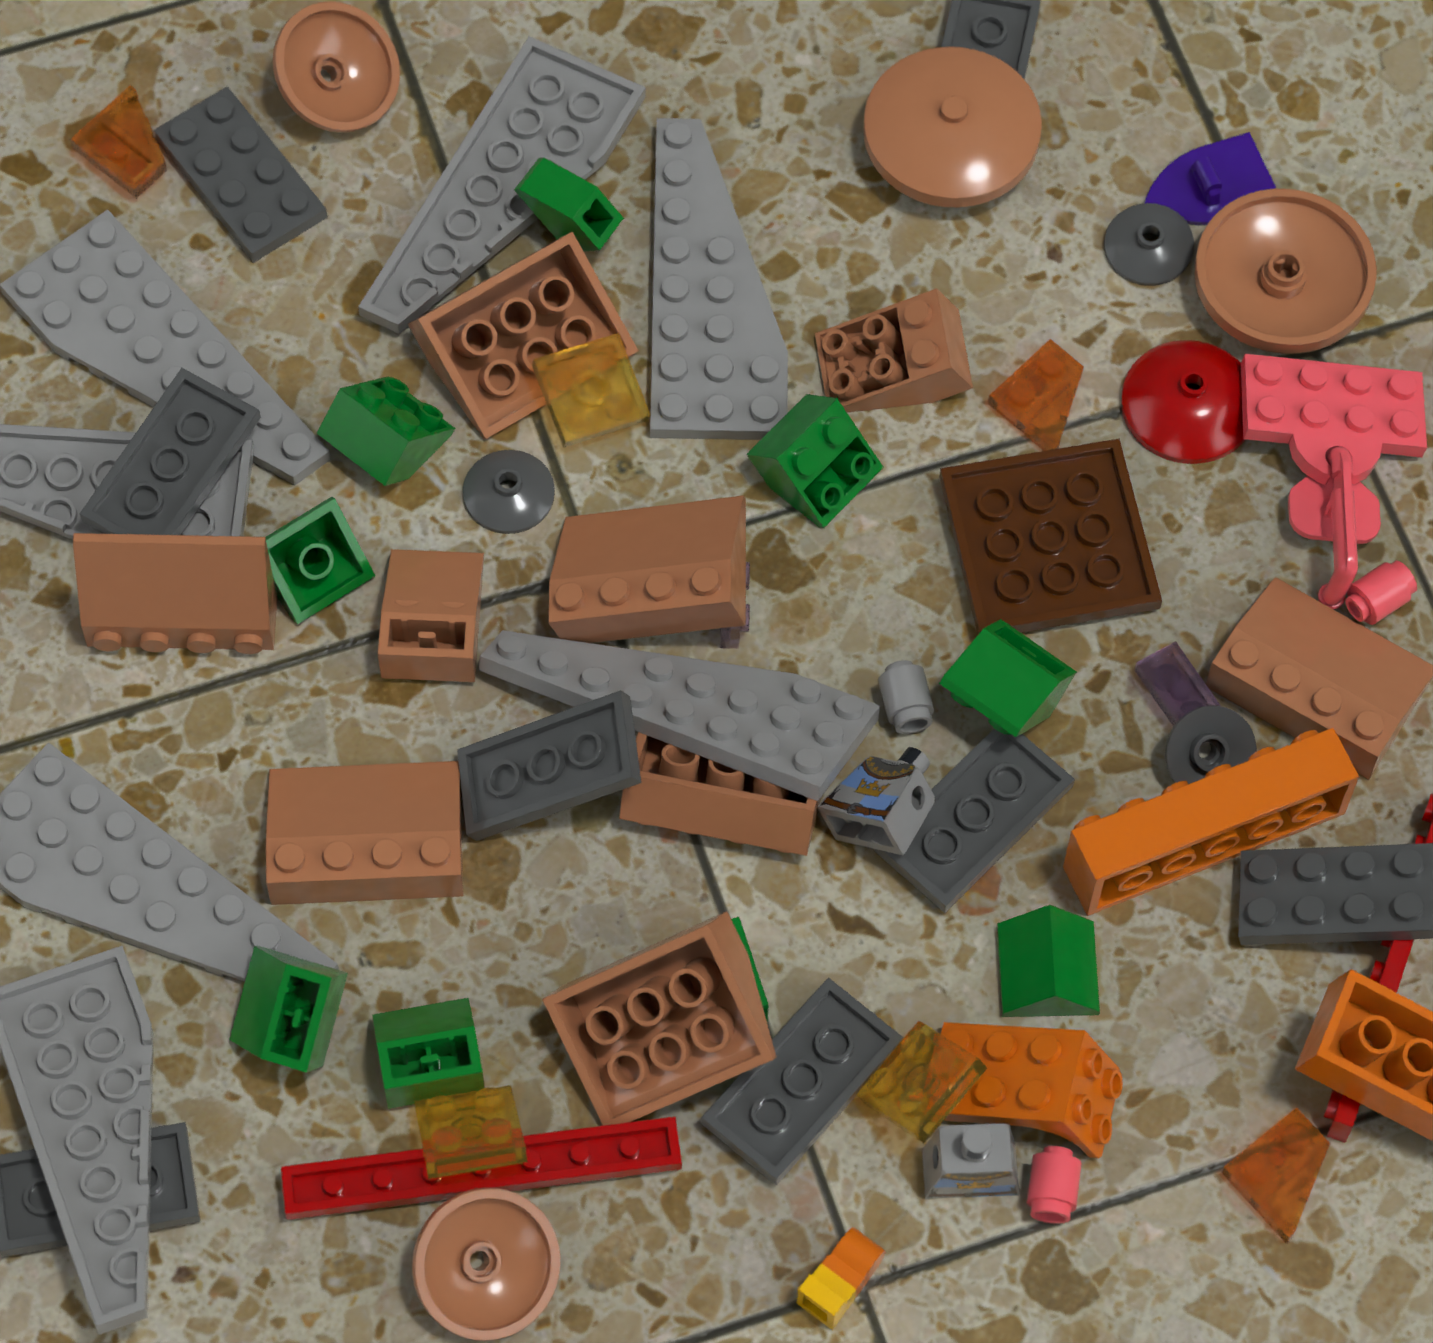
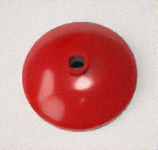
(1181, 421)

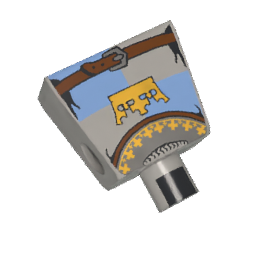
(881, 803)
(970, 1162)

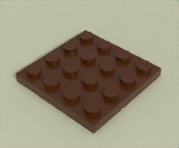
(1050, 537)

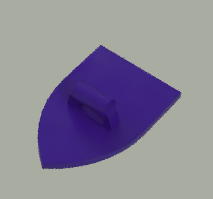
(1211, 178)

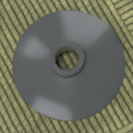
(1148, 261)
(508, 508)
(1223, 728)

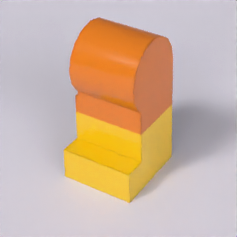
(840, 1277)

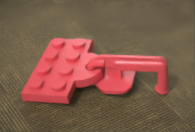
(1336, 429)

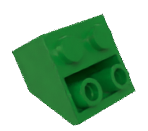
(384, 428)
(816, 458)
(1008, 679)
(288, 1009)
(428, 1052)

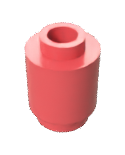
(1380, 592)
(1054, 1184)

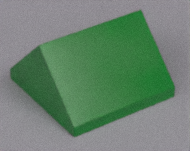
(316, 560)
(1048, 964)

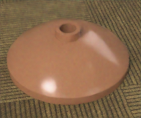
(355, 55)
(516, 1271)

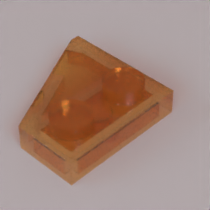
(122, 144)
(1040, 395)
(1280, 1171)

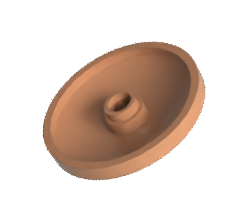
(952, 127)
(1285, 271)

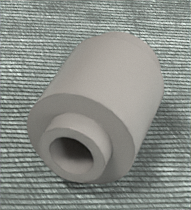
(906, 697)

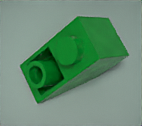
(569, 204)

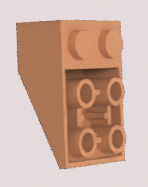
(896, 355)
(431, 616)

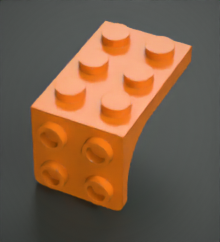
(1040, 1082)

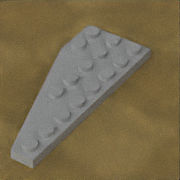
(541, 108)
(131, 323)
(713, 331)
(55, 471)
(733, 714)
(106, 866)
(85, 1086)

